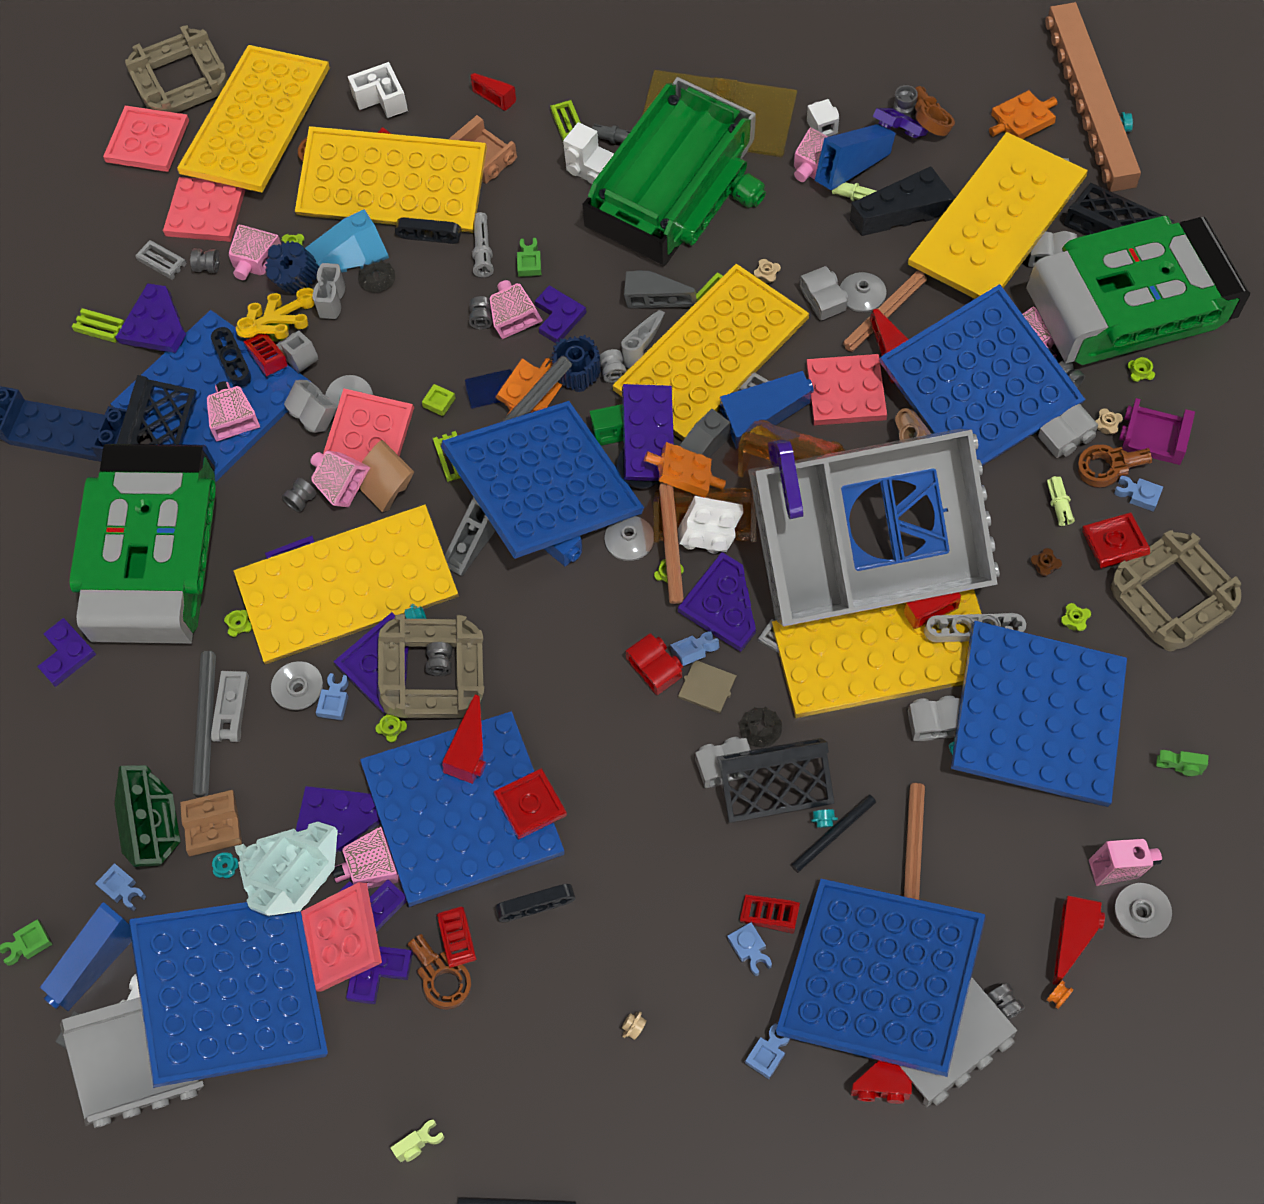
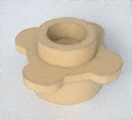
(767, 276)
(1108, 427)
(633, 1025)

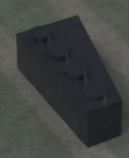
(901, 203)

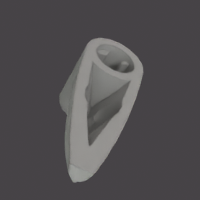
(640, 338)

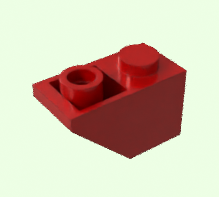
(883, 1081)

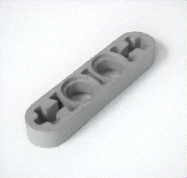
(942, 622)

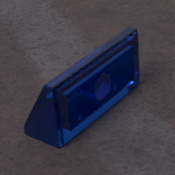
(484, 388)

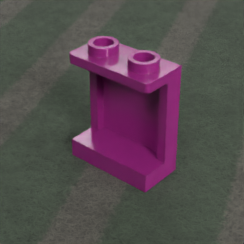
(1159, 431)

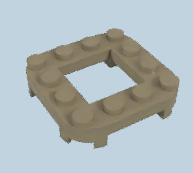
(189, 42)
(421, 632)
(1168, 632)

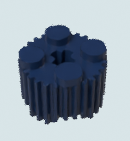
(291, 266)
(584, 360)

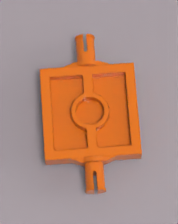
(1023, 115)
(521, 382)
(685, 470)

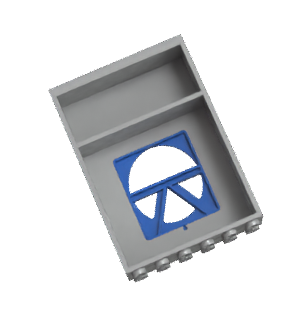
(821, 570)

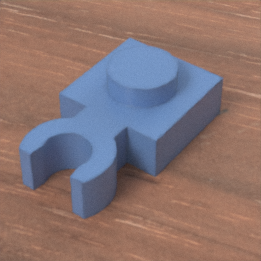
(1143, 493)
(693, 649)
(333, 701)
(119, 884)
(747, 945)
(767, 1055)

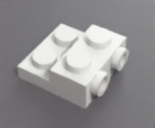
(709, 524)

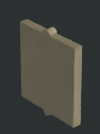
(707, 686)

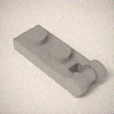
(229, 706)

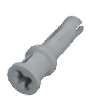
(482, 252)

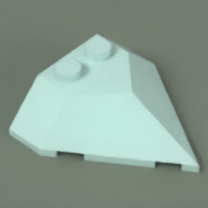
(287, 868)

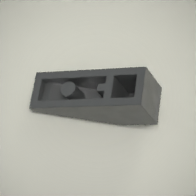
(653, 290)
(707, 434)
(469, 539)

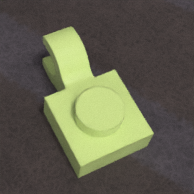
(410, 1146)

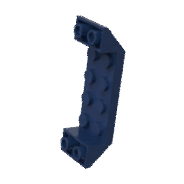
(57, 427)

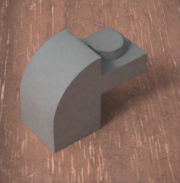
(298, 351)

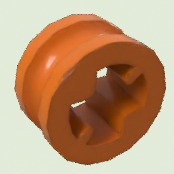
(1060, 994)

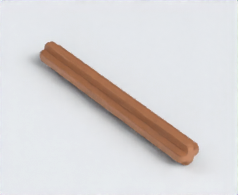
(887, 309)
(671, 544)
(914, 841)

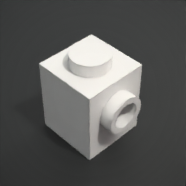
(823, 117)

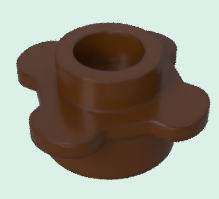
(1044, 568)

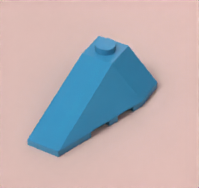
(349, 243)

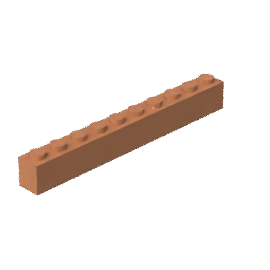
(1093, 97)

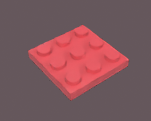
(146, 138)
(203, 210)
(846, 389)
(365, 421)
(341, 936)

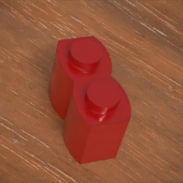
(654, 663)

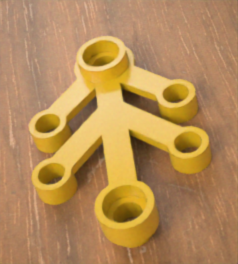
(250, 326)

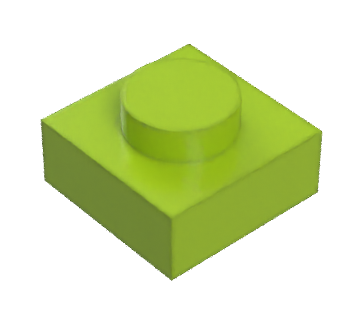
(438, 400)

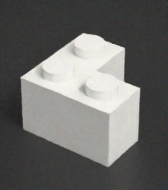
(378, 86)
(583, 154)

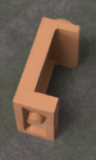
(497, 154)

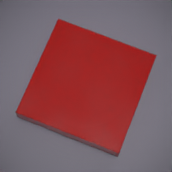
(1116, 540)
(530, 803)

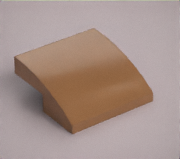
(385, 477)
(211, 823)

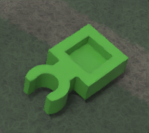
(529, 259)
(1185, 762)
(28, 942)

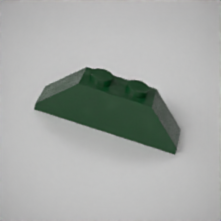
(145, 816)

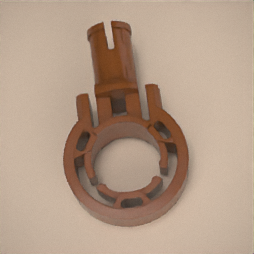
(931, 115)
(1117, 458)
(429, 959)

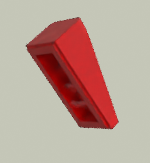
(495, 91)
(272, 364)
(921, 610)
(781, 904)
(451, 921)

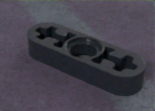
(416, 230)
(232, 347)
(535, 903)

